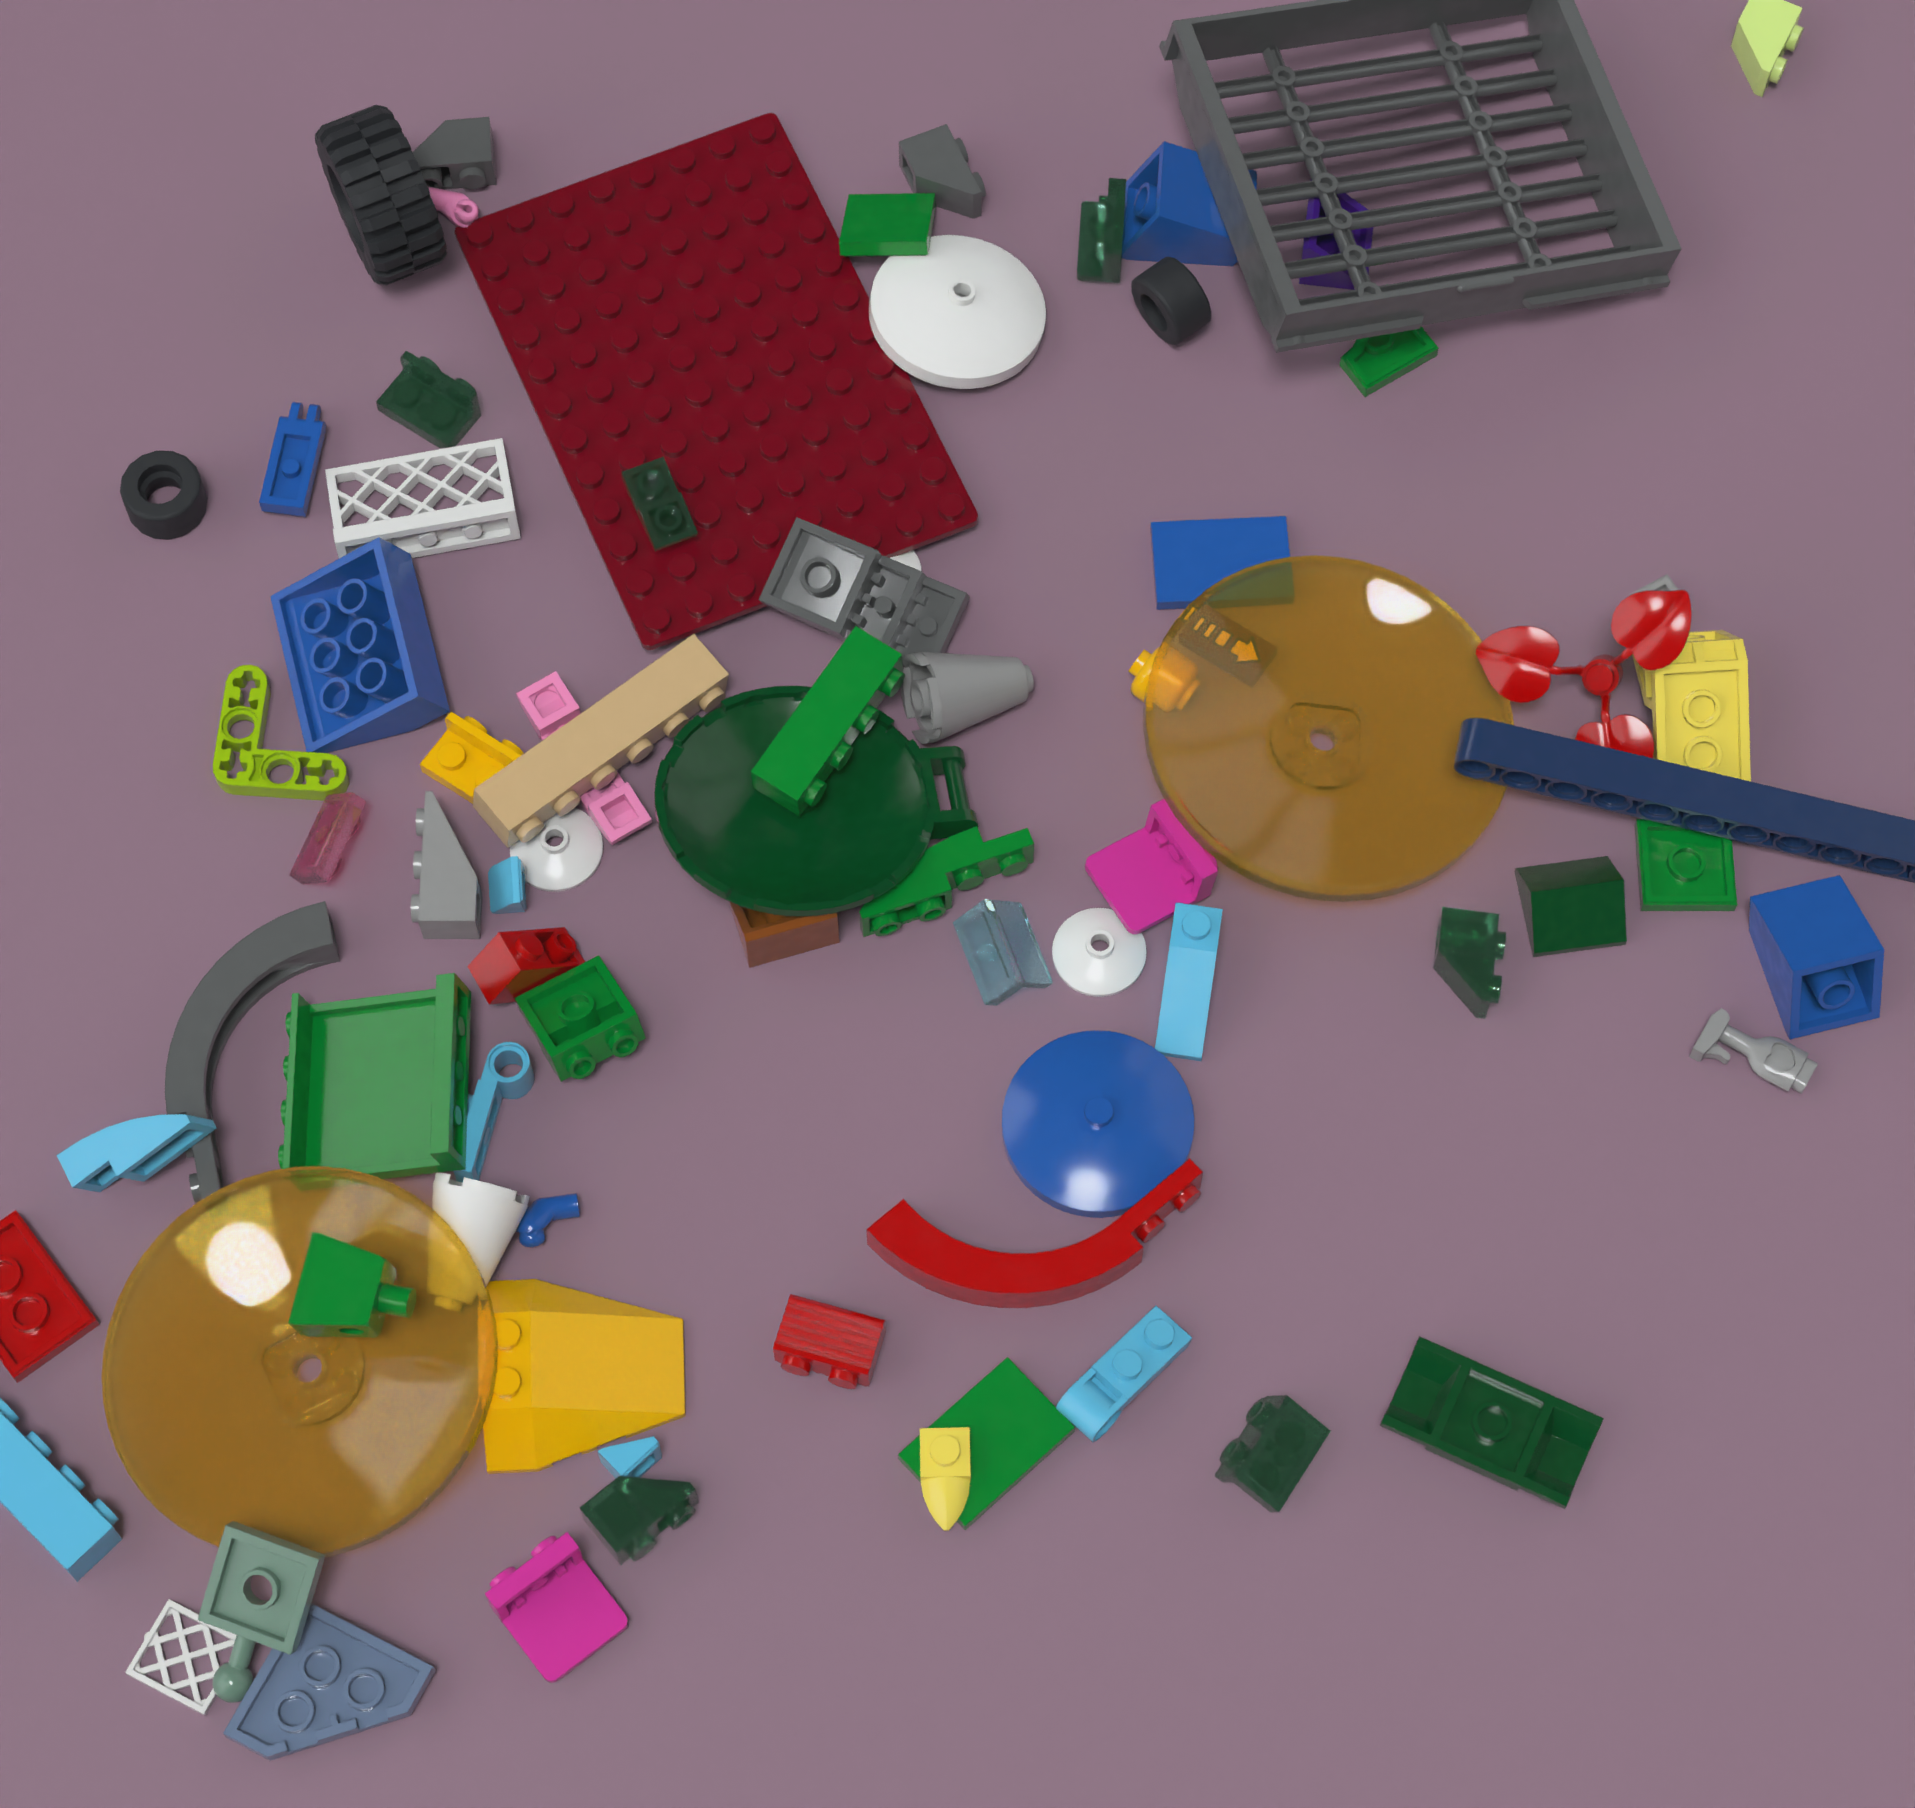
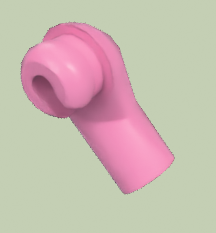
(454, 206)

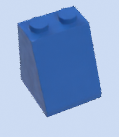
(1174, 212)
(1817, 956)

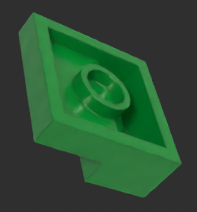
(581, 1019)

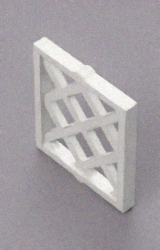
(152, 1639)

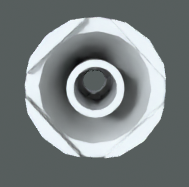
(480, 1216)

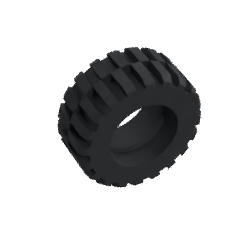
(381, 194)

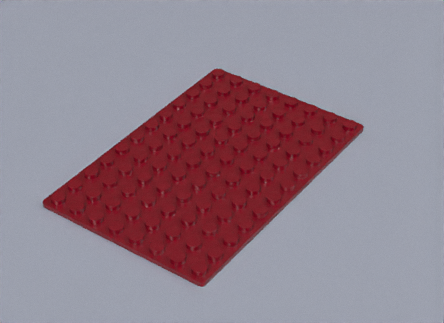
(714, 326)

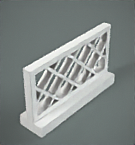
(426, 529)

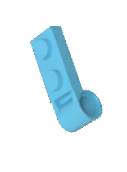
(486, 1102)
(1123, 1373)

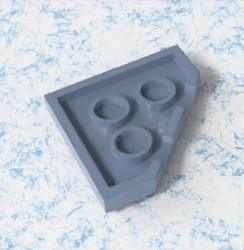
(326, 1689)

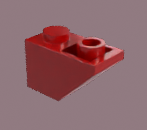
(522, 961)

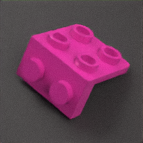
(1152, 871)
(556, 1607)

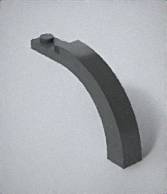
(217, 1005)

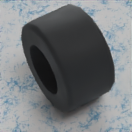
(1171, 300)
(155, 472)

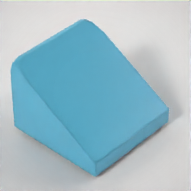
(507, 886)
(631, 1458)

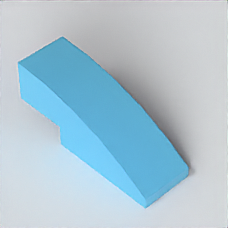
(131, 1149)

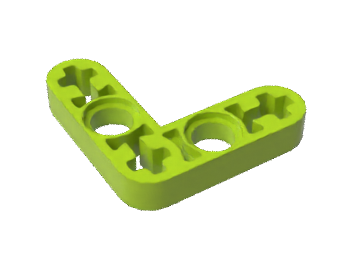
(258, 761)

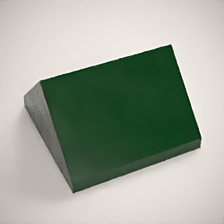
(1572, 905)

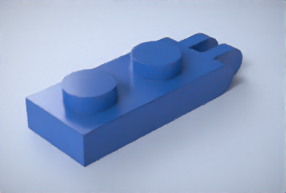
(293, 462)

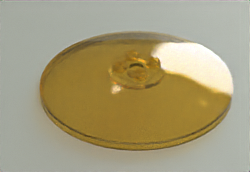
(1334, 654)
(208, 1366)

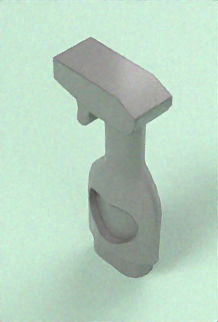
(1768, 1056)

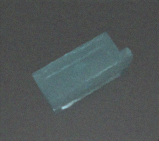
(1001, 950)

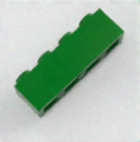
(828, 722)

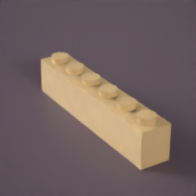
(600, 742)

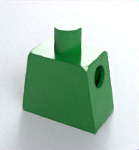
(346, 1291)

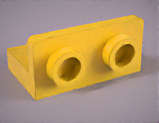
(467, 756)

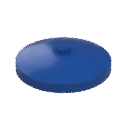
(1096, 1122)

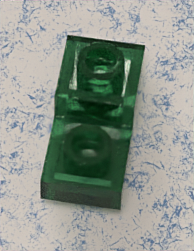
(659, 504)

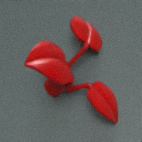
(1647, 623)

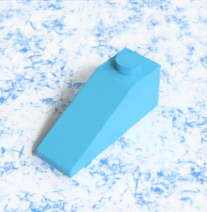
(1188, 981)

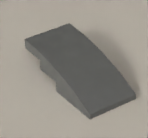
(848, 584)

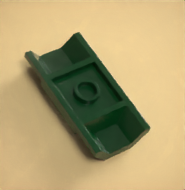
(1491, 1423)

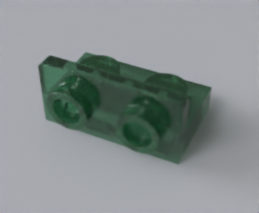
(1102, 235)
(430, 402)
(1272, 1450)

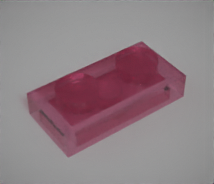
(327, 839)

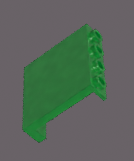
(379, 1082)

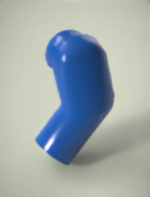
(541, 1213)

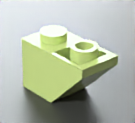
(1762, 39)

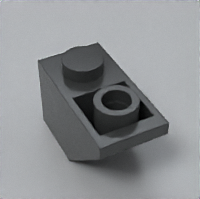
(458, 155)
(939, 166)

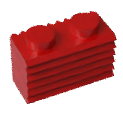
(828, 1342)

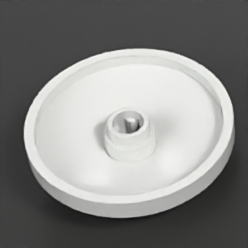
(958, 314)

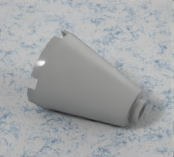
(960, 690)

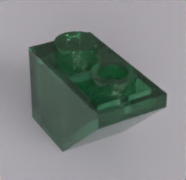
(1467, 954)
(636, 1511)

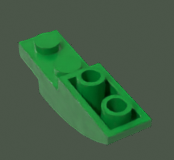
(951, 864)

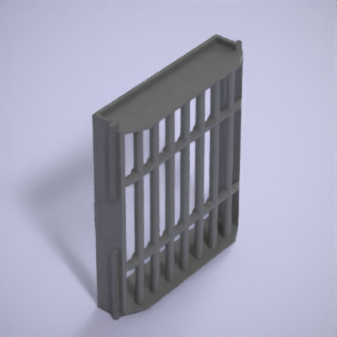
(1581, 101)

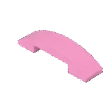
(614, 807)

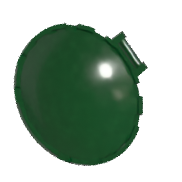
(835, 854)

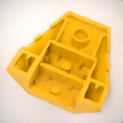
(576, 1374)

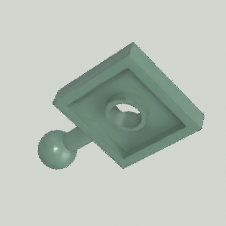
(235, 1608)

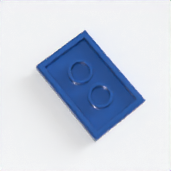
(1200, 553)

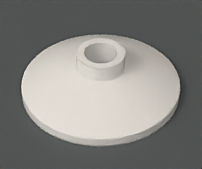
(563, 865)
(1095, 971)

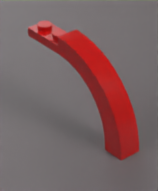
(1028, 1278)

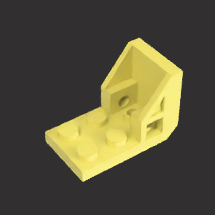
(1702, 705)

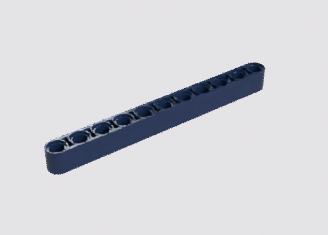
(1686, 797)

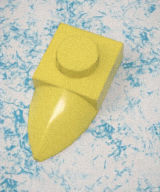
(945, 1472)

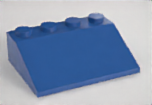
(359, 649)

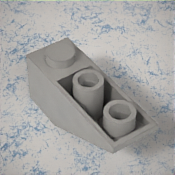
(449, 889)

